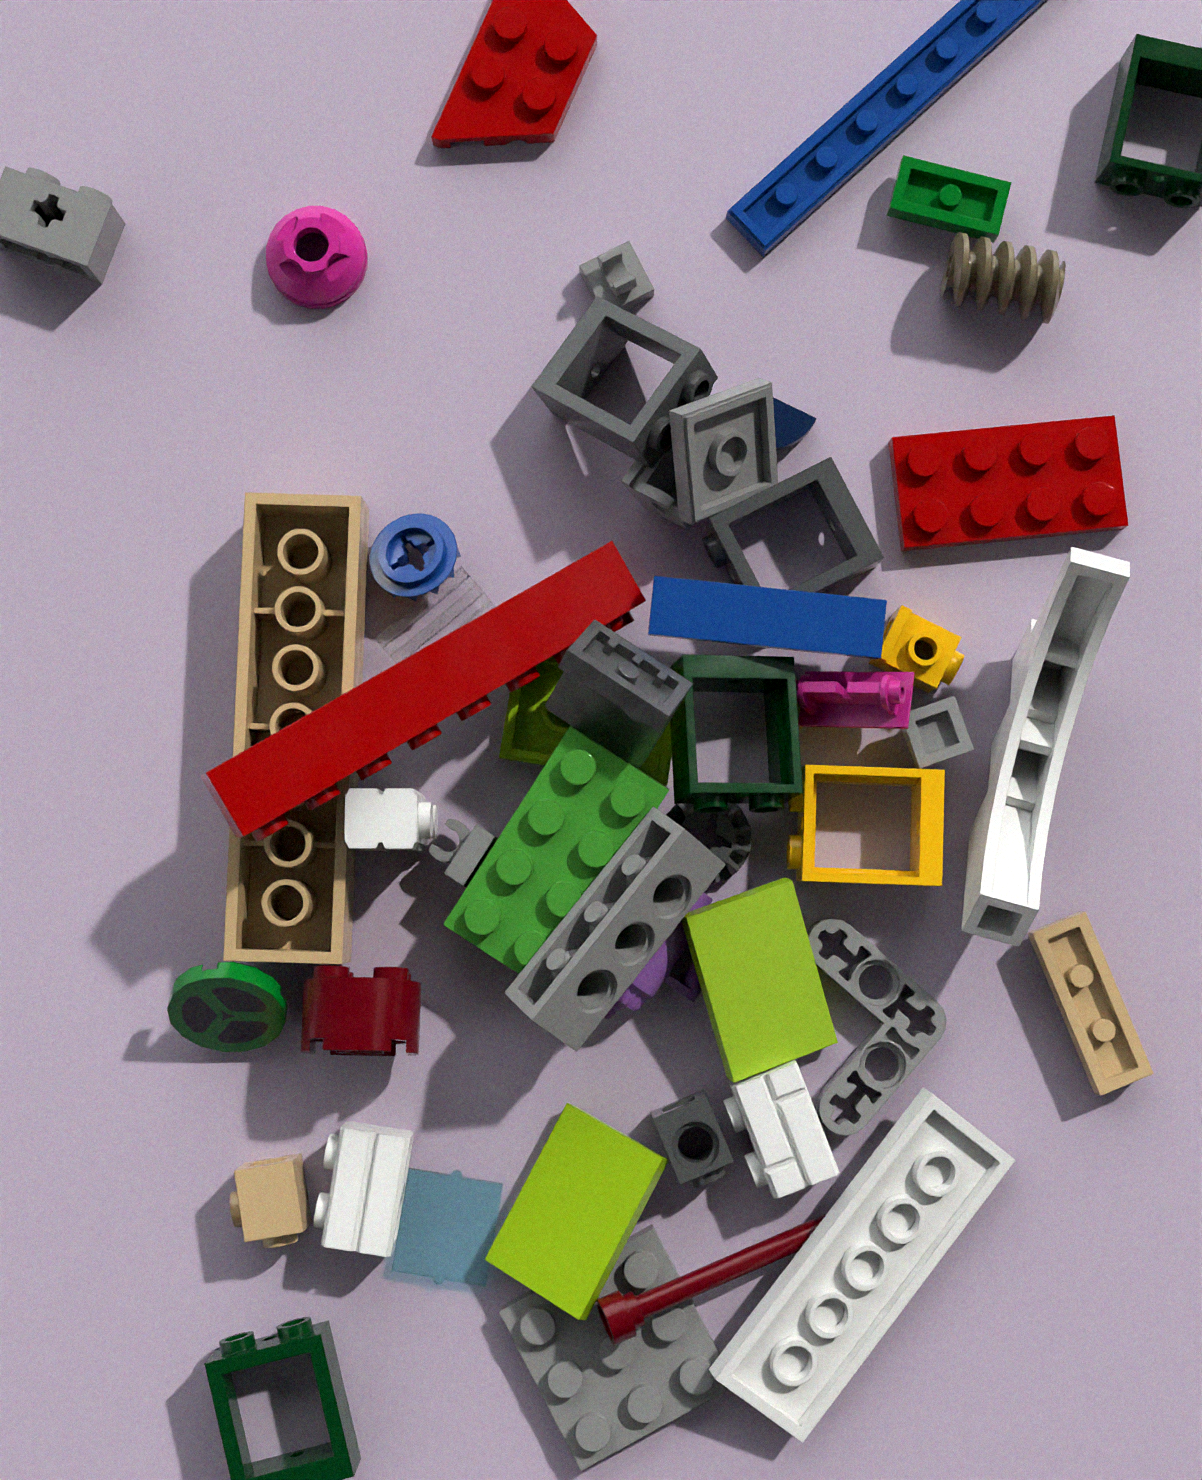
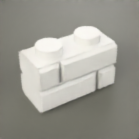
(388, 819)
(782, 1130)
(365, 1188)

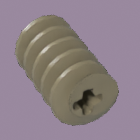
(1003, 276)

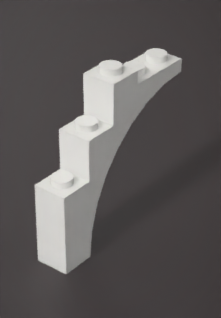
(1031, 745)

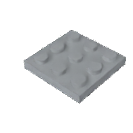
(624, 1391)

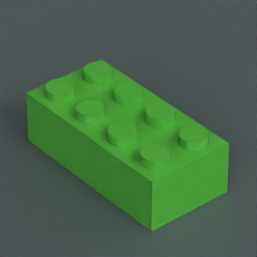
(553, 848)

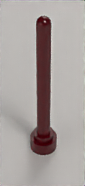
(627, 1312)

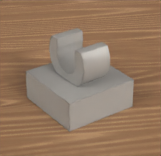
(617, 277)
(936, 733)
(468, 855)

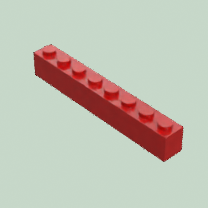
(419, 692)

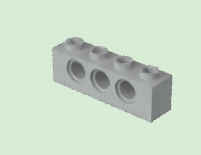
(614, 929)

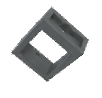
(586, 358)
(837, 508)

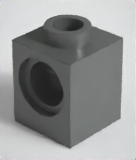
(688, 1113)

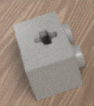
(78, 244)

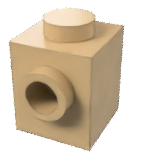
(271, 1200)

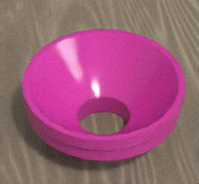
(319, 282)

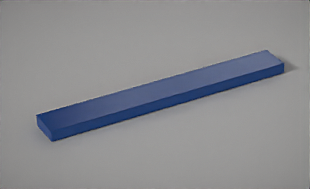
(874, 118)

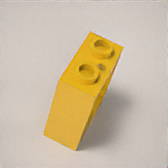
(925, 826)

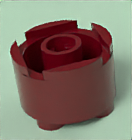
(361, 1012)

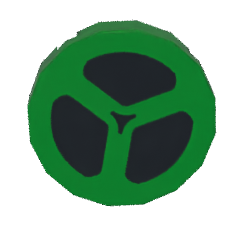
(227, 1007)

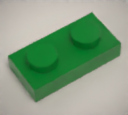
(948, 198)

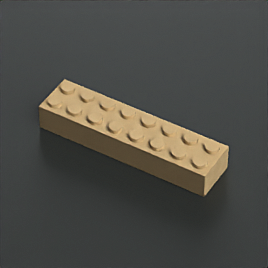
(294, 654)

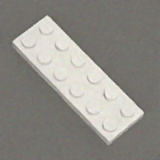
(861, 1265)

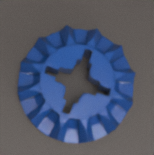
(390, 555)

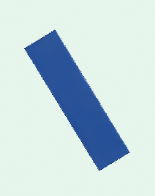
(767, 617)

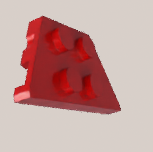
(518, 75)

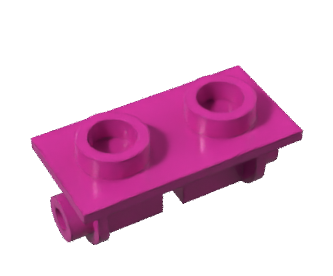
(855, 699)

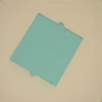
(447, 1227)

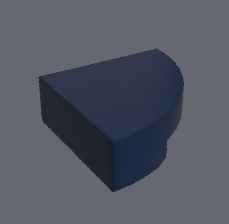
(790, 424)

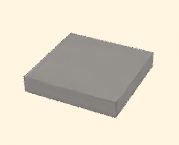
(723, 449)

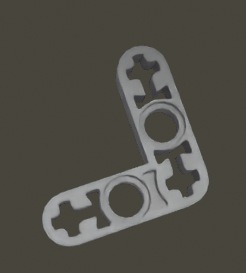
(888, 1033)

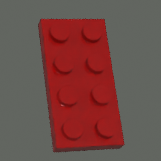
(1008, 483)

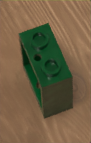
(1160, 66)
(740, 674)
(295, 1337)

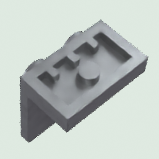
(616, 693)

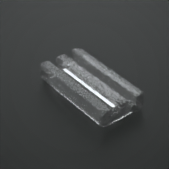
(423, 606)

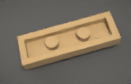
(1090, 1003)

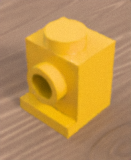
(899, 654)

